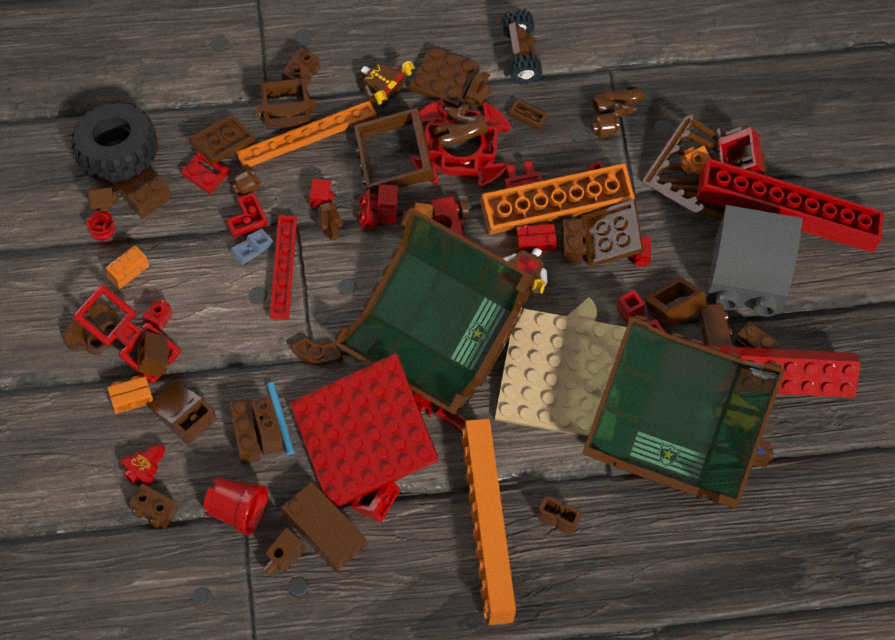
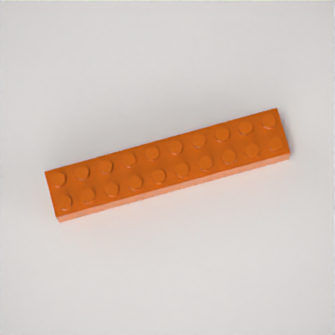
(488, 522)

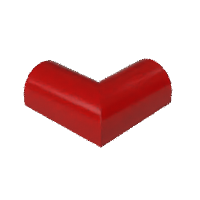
(250, 220)

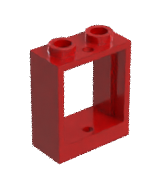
(739, 140)

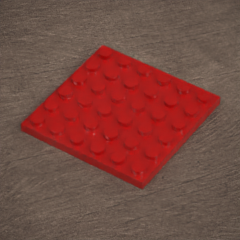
(364, 431)

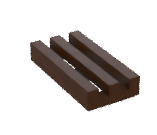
(527, 117)

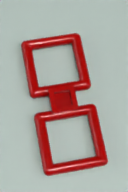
(124, 331)

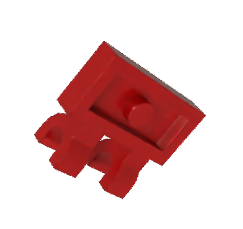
(529, 177)

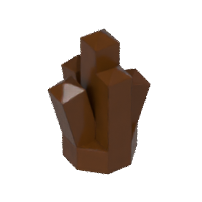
(478, 89)
(329, 220)

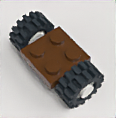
(526, 65)

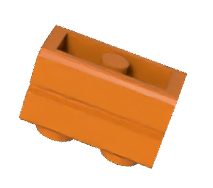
(127, 267)
(130, 394)

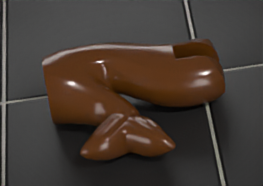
(617, 102)
(466, 129)

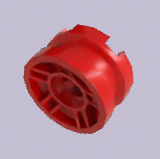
(96, 231)

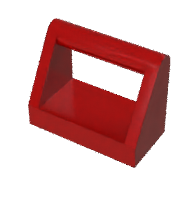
(381, 503)

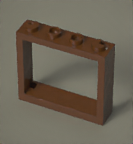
(385, 124)

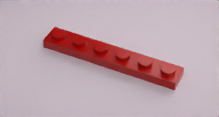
(283, 267)

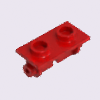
(368, 203)

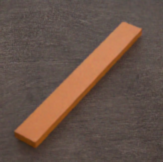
(306, 134)

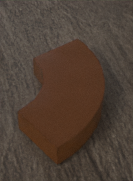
(316, 353)

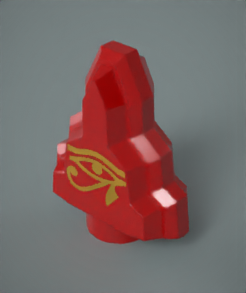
(143, 465)

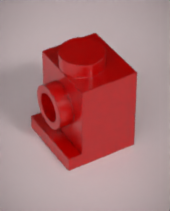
(643, 259)
(159, 319)

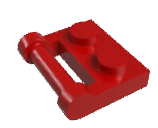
(202, 176)

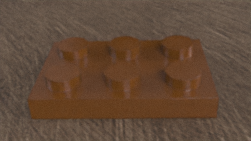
(222, 139)

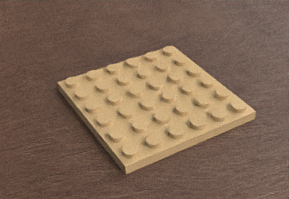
(557, 371)

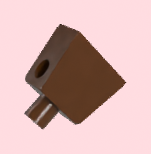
(286, 545)

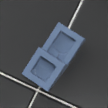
(252, 247)

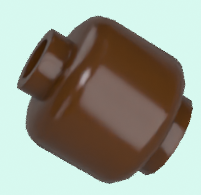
(605, 125)
(246, 182)

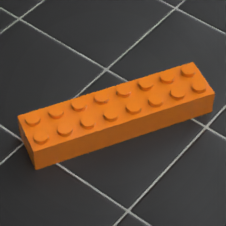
(556, 198)

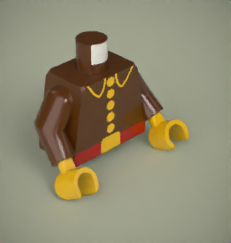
(384, 81)

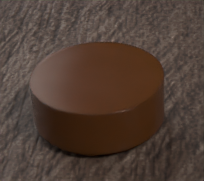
(464, 209)

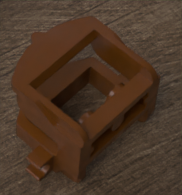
(285, 88)

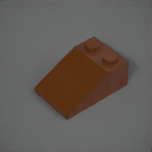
(143, 192)

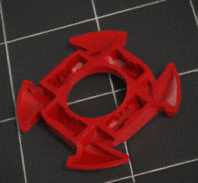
(477, 165)

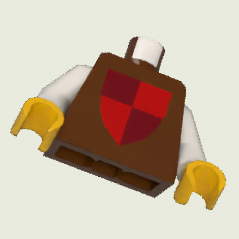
(533, 265)

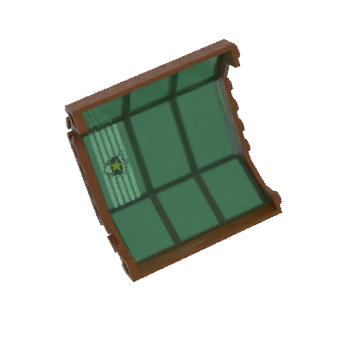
(441, 311)
(683, 413)

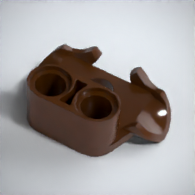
(78, 337)

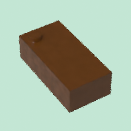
(323, 527)

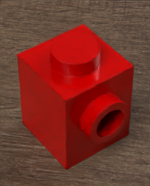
(321, 193)

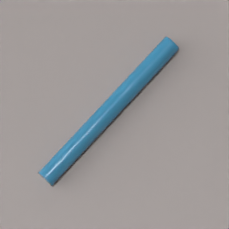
(281, 420)

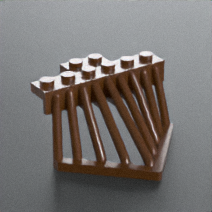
(680, 188)

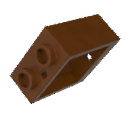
(673, 315)
(267, 425)

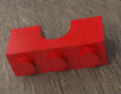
(446, 212)
(632, 305)

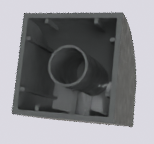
(754, 260)

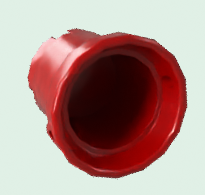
(237, 504)

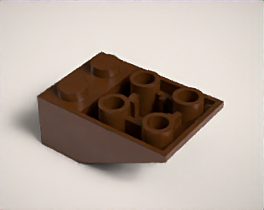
(183, 412)

